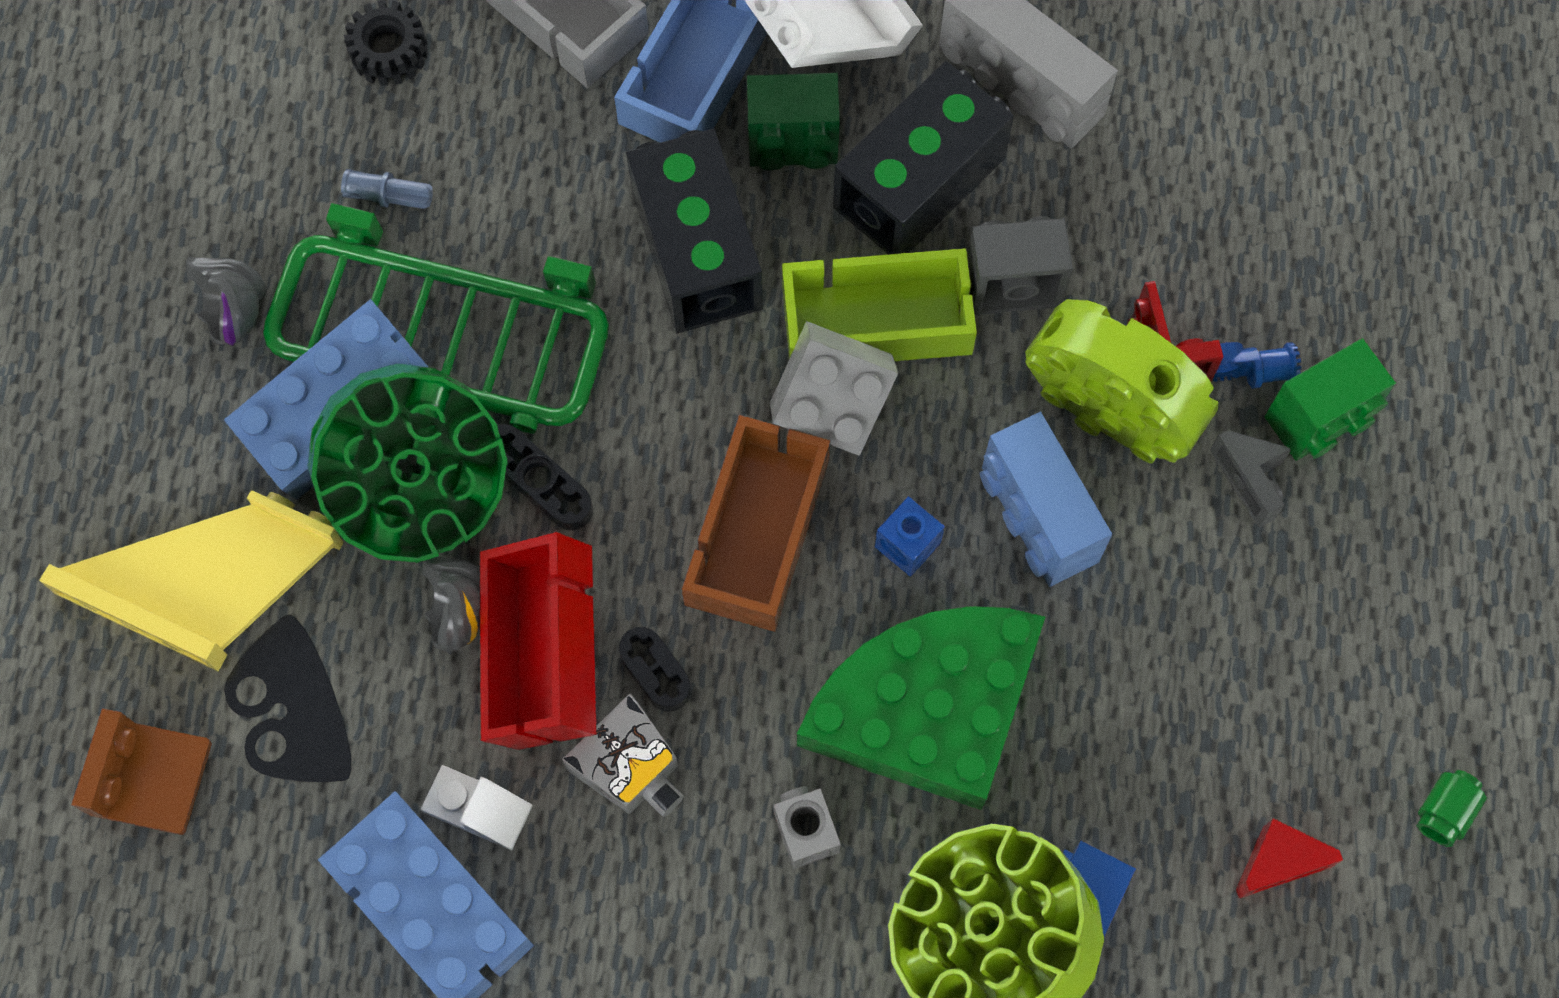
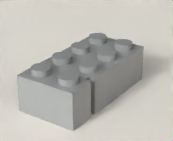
(582, 33)
(1030, 64)

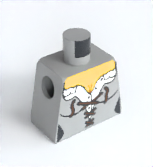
(627, 761)

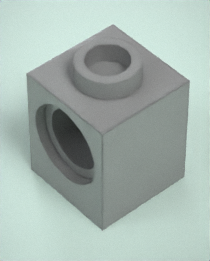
(810, 848)

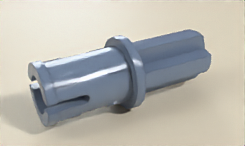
(385, 189)

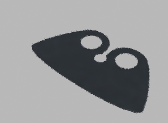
(313, 724)

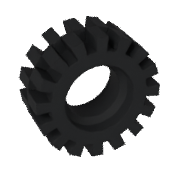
(380, 22)

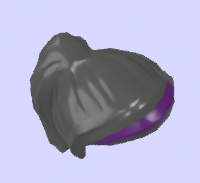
(229, 296)

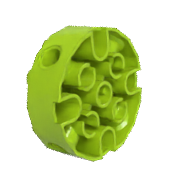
(1121, 381)
(996, 920)

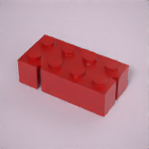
(537, 642)

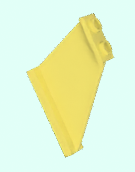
(202, 580)

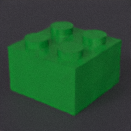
(1330, 400)

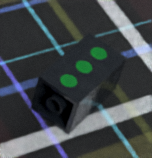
(922, 160)
(695, 230)

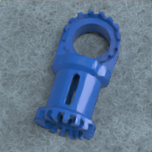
(1258, 365)

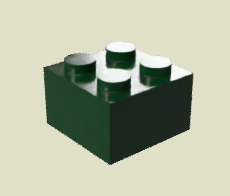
(793, 120)

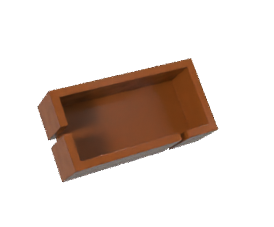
(756, 524)

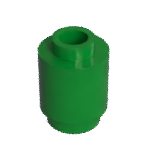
(1451, 807)

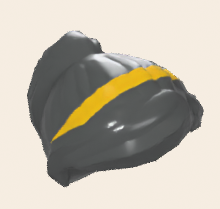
(455, 602)

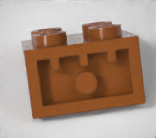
(141, 774)

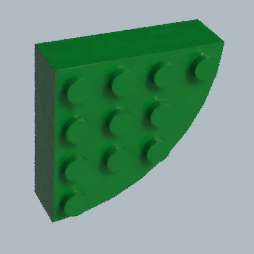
(928, 700)

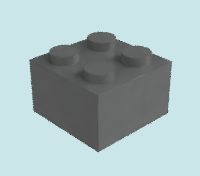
(1019, 265)

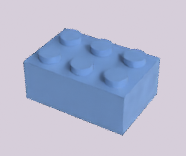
(1044, 500)

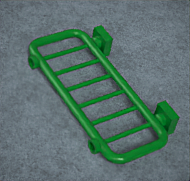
(564, 277)

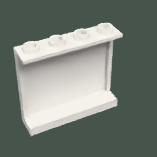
(836, 29)

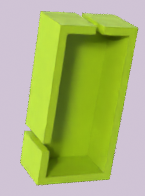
(887, 301)

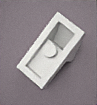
(477, 807)

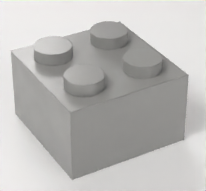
(833, 388)

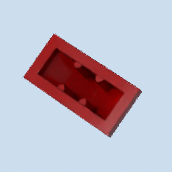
(1284, 856)

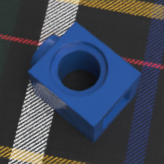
(909, 536)

